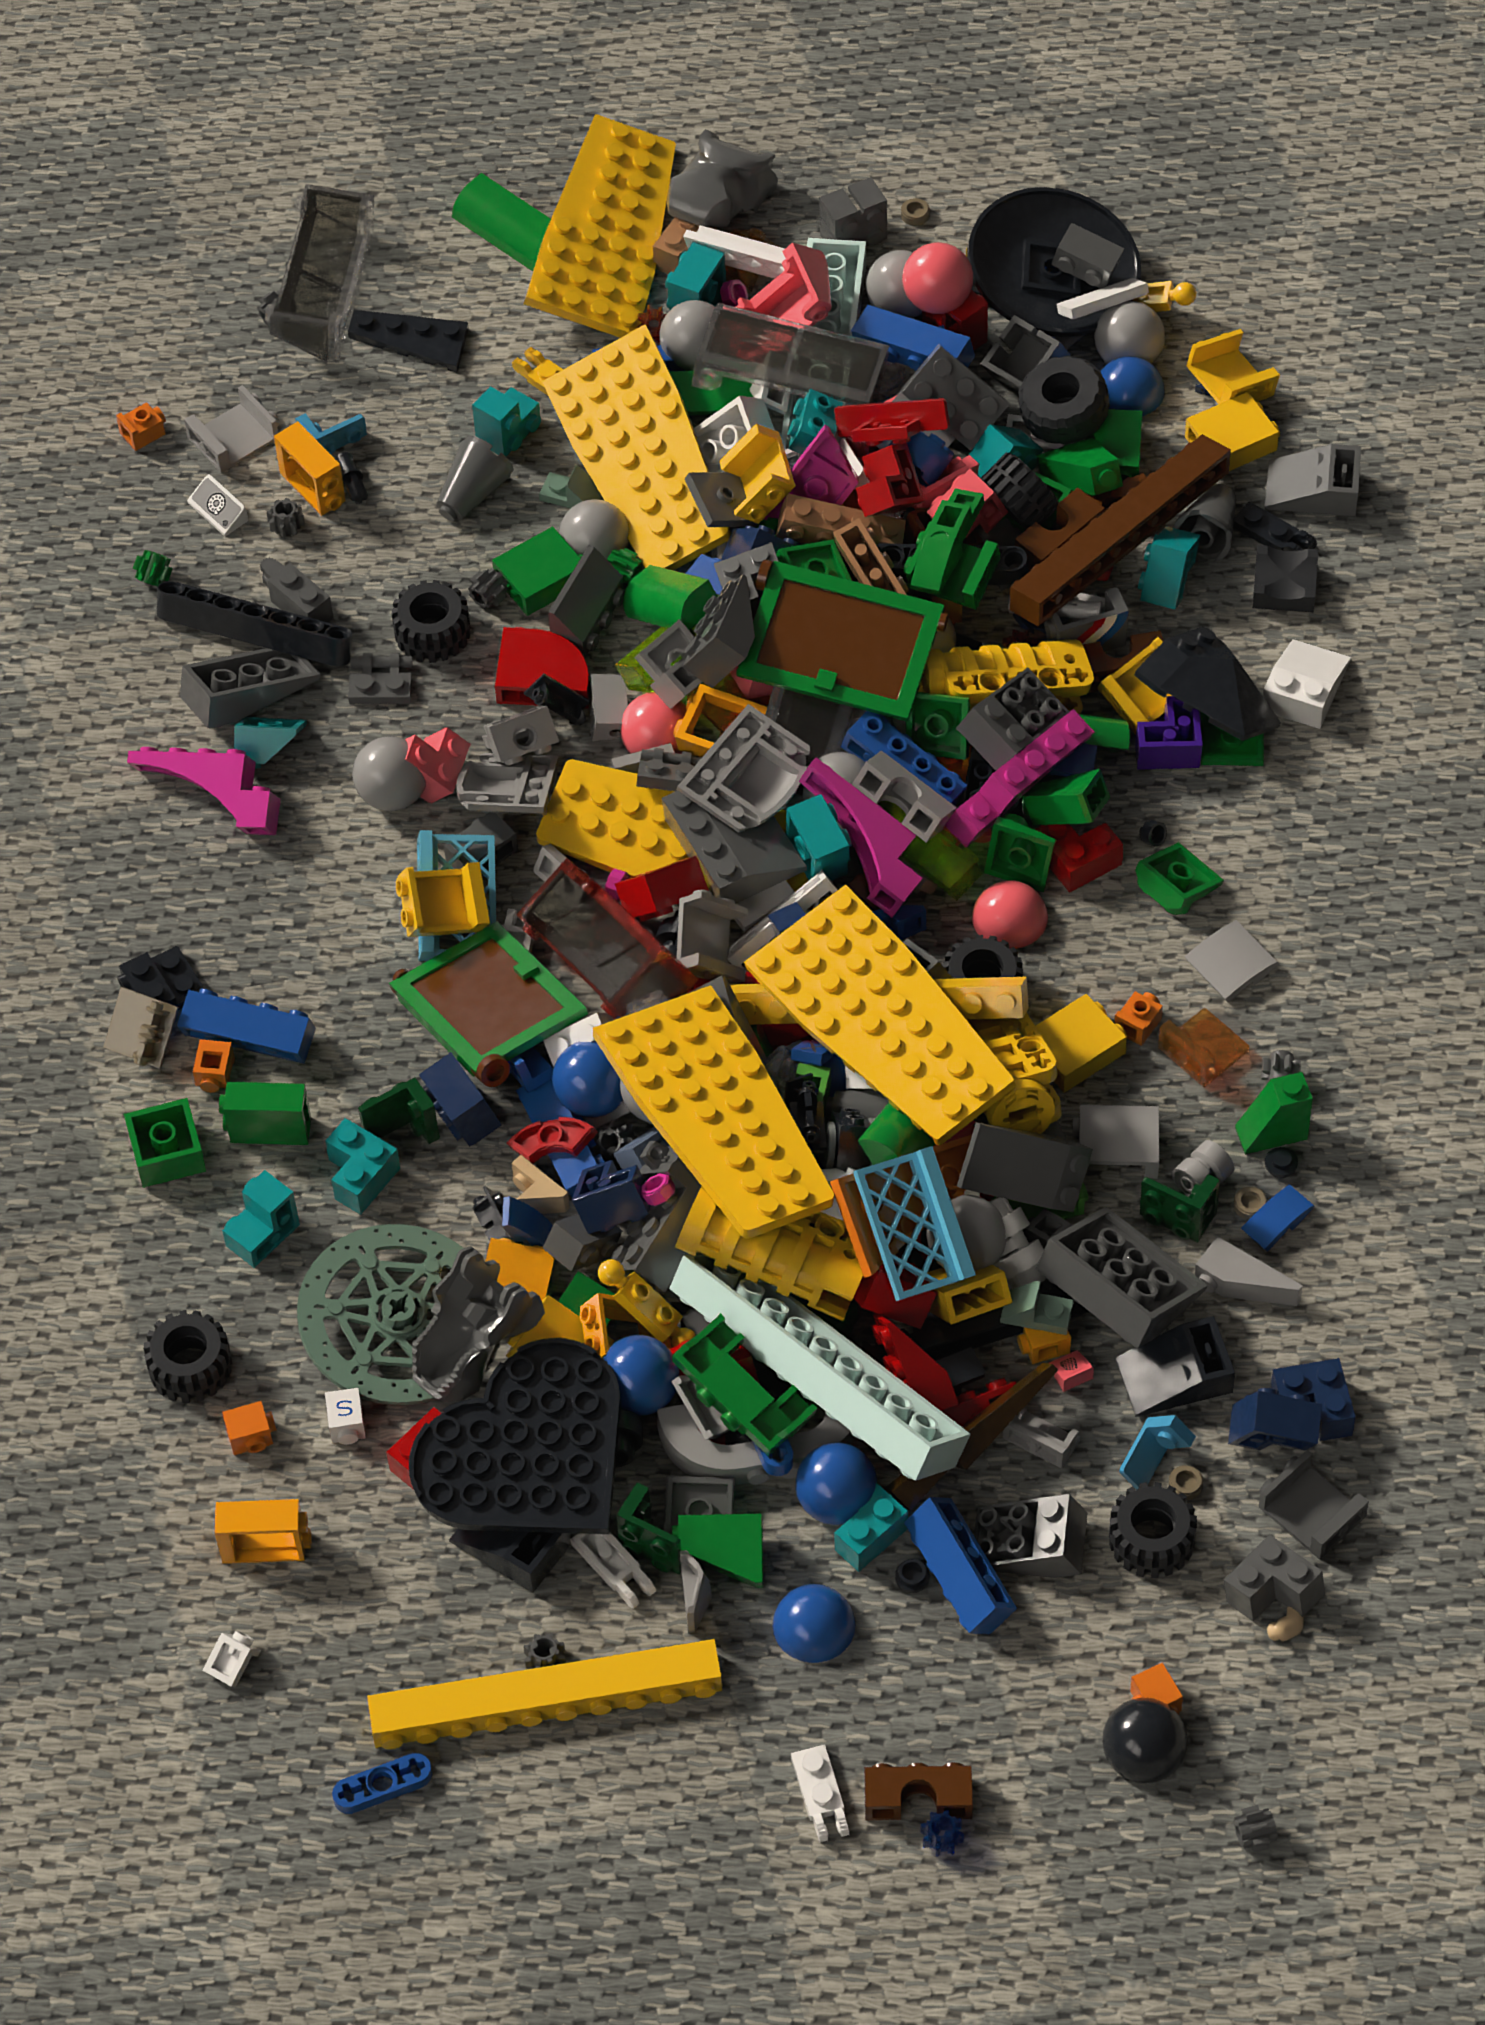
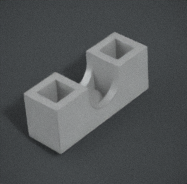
(889, 781)

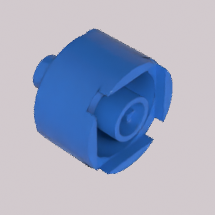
(928, 457)

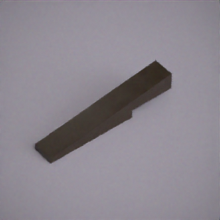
(982, 1430)

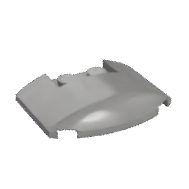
(748, 771)
(509, 788)

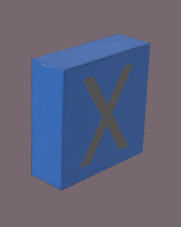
(810, 1053)

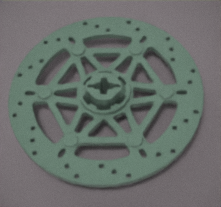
(394, 1298)

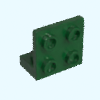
(399, 1106)
(1182, 1214)
(641, 1537)

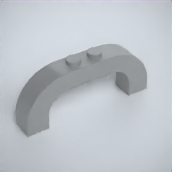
(740, 1461)

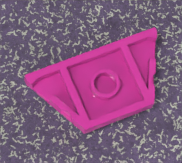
(822, 472)

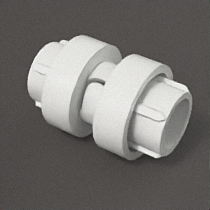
(1021, 1263)

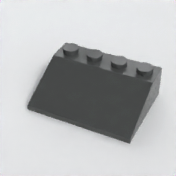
(731, 861)
(1119, 1276)

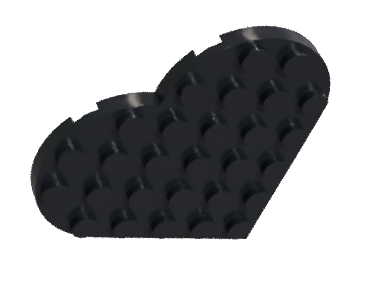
(530, 1450)

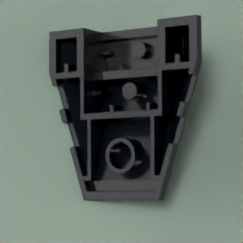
(1210, 679)

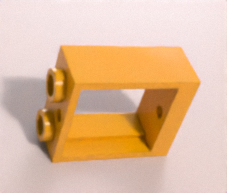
(310, 468)
(694, 708)
(594, 1323)
(261, 1531)

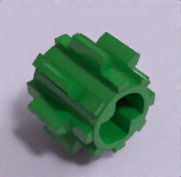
(626, 563)
(152, 568)

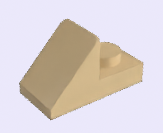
(538, 1189)

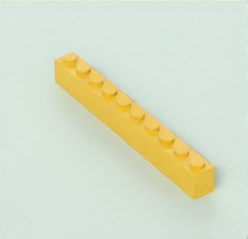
(971, 996)
(544, 1694)

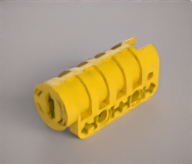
(986, 670)
(1033, 1100)
(789, 1257)

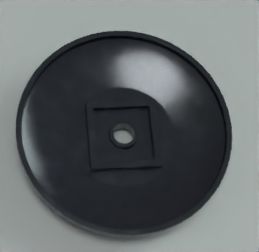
(1020, 238)

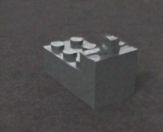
(652, 1240)

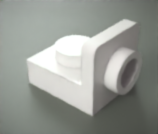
(230, 1657)

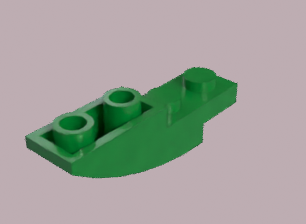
(944, 540)

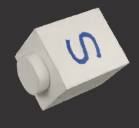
(345, 1416)

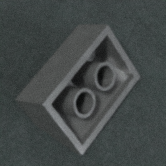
(587, 601)

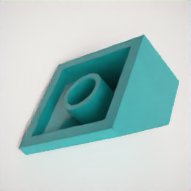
(265, 736)

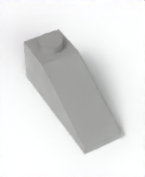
(1241, 1276)

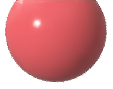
(937, 278)
(650, 723)
(1010, 913)

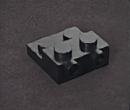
(160, 977)

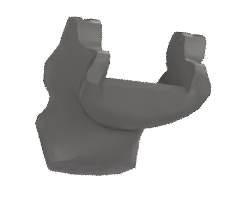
(720, 183)
(468, 1320)

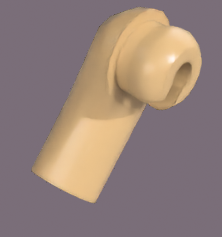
(1286, 1627)

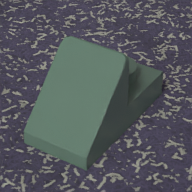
(569, 490)
(1037, 1310)

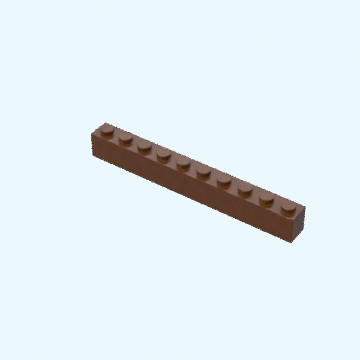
(1119, 530)

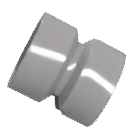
(1204, 1160)

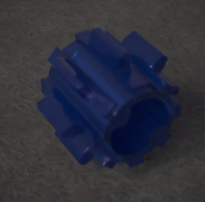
(933, 1828)

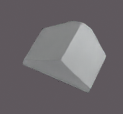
(695, 1590)

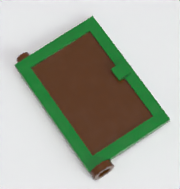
(841, 639)
(487, 1001)

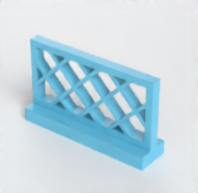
(428, 860)
(937, 1210)

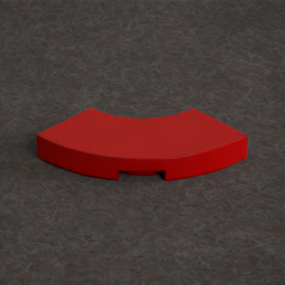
(552, 1136)

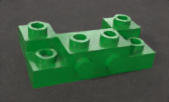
(735, 1392)

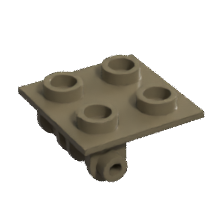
(140, 1027)

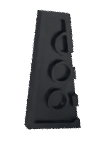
(422, 337)

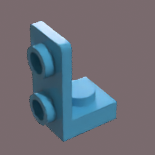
(338, 435)
(1150, 1446)

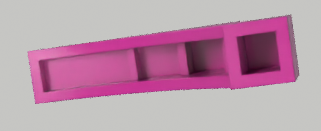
(223, 775)
(1018, 777)
(874, 834)

